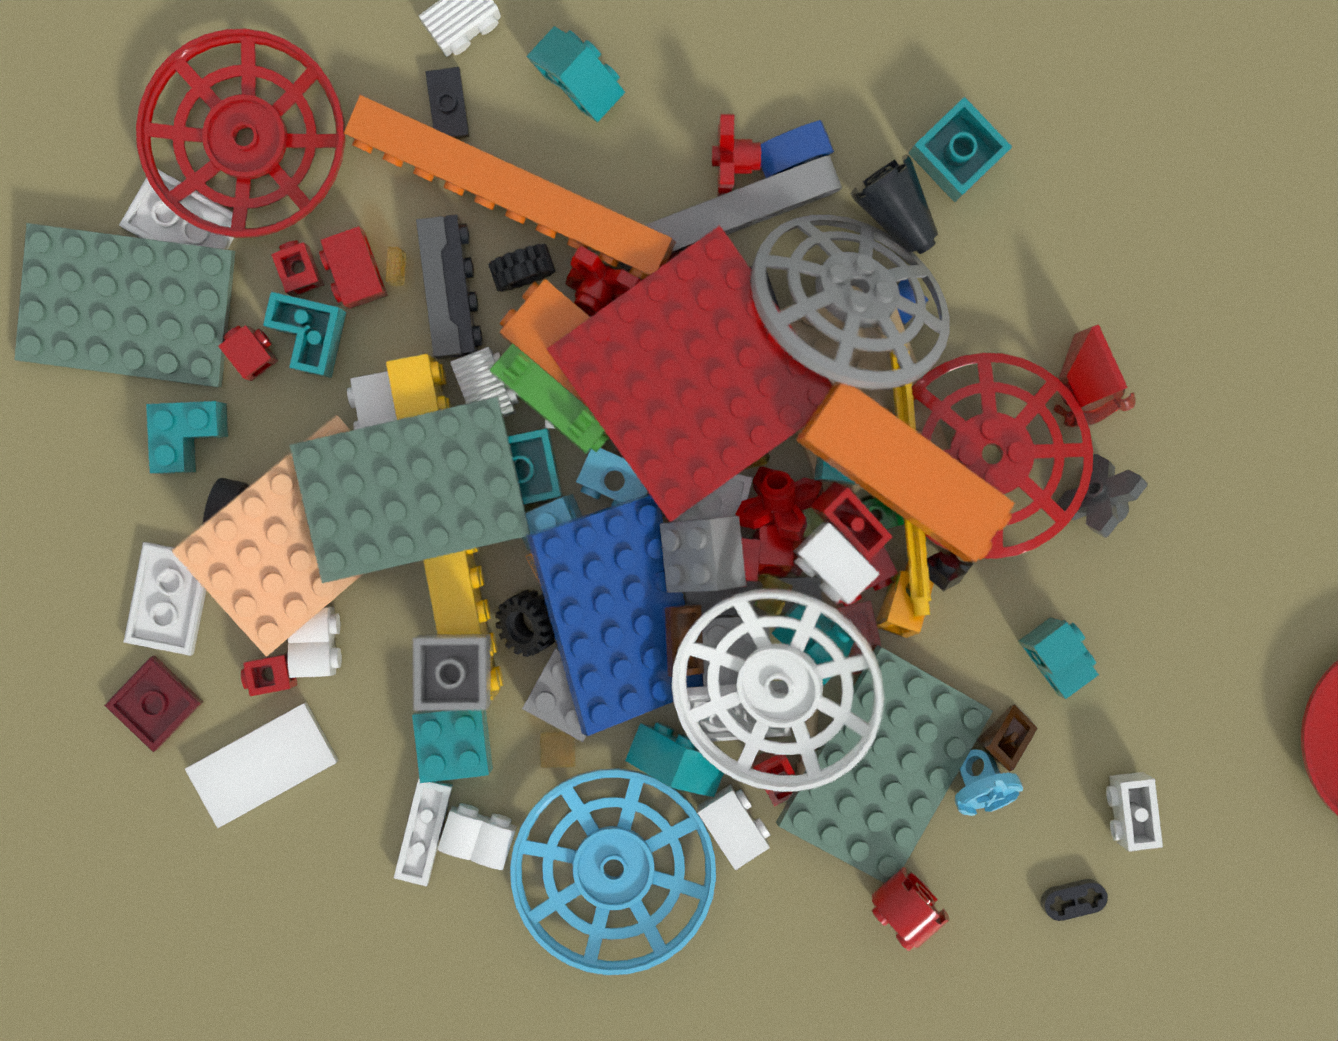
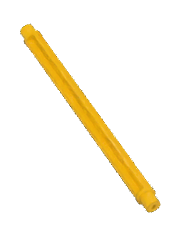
(914, 536)

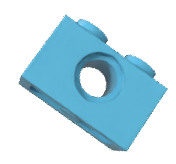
(595, 471)

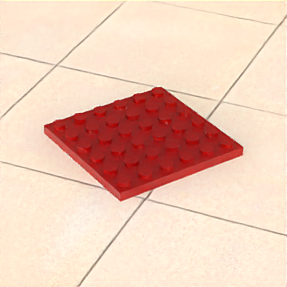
(689, 375)

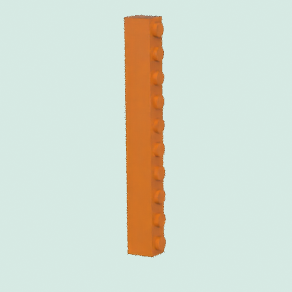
(508, 187)

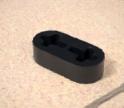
(1076, 907)

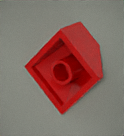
(1091, 368)

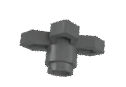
(1106, 496)

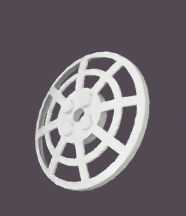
(770, 706)

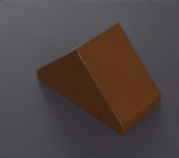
(1008, 737)

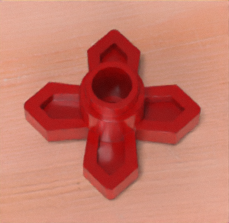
(733, 155)
(596, 283)
(780, 501)

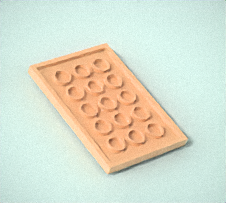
(261, 556)

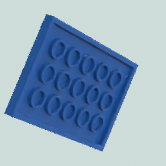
(608, 610)

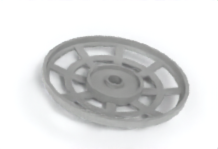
(851, 306)

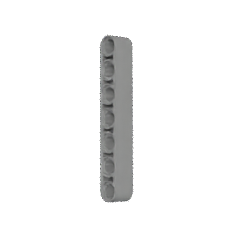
(750, 204)

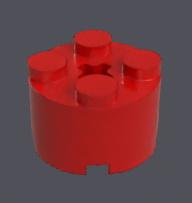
(908, 909)

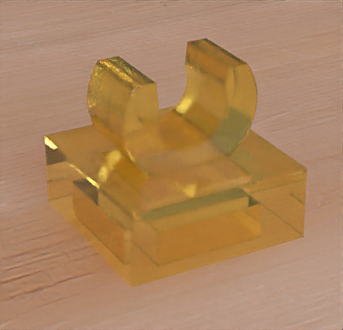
(772, 605)

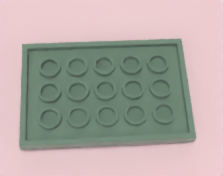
(124, 305)
(410, 489)
(891, 794)

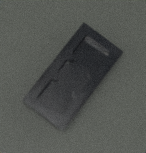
(448, 102)

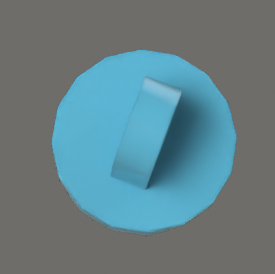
(987, 790)

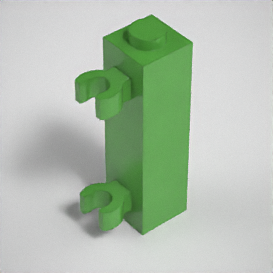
(549, 399)

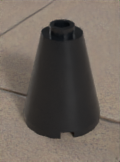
(899, 205)

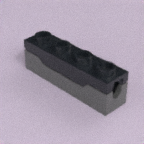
(447, 286)

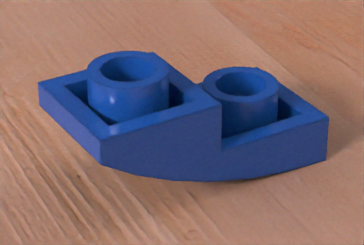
(795, 148)

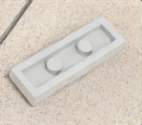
(423, 832)

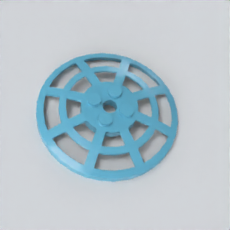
(607, 891)

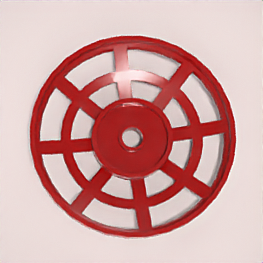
(225, 122)
(1011, 439)

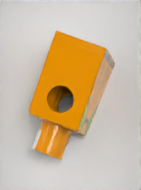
(898, 610)

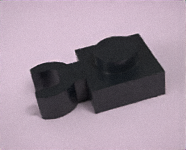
(946, 569)

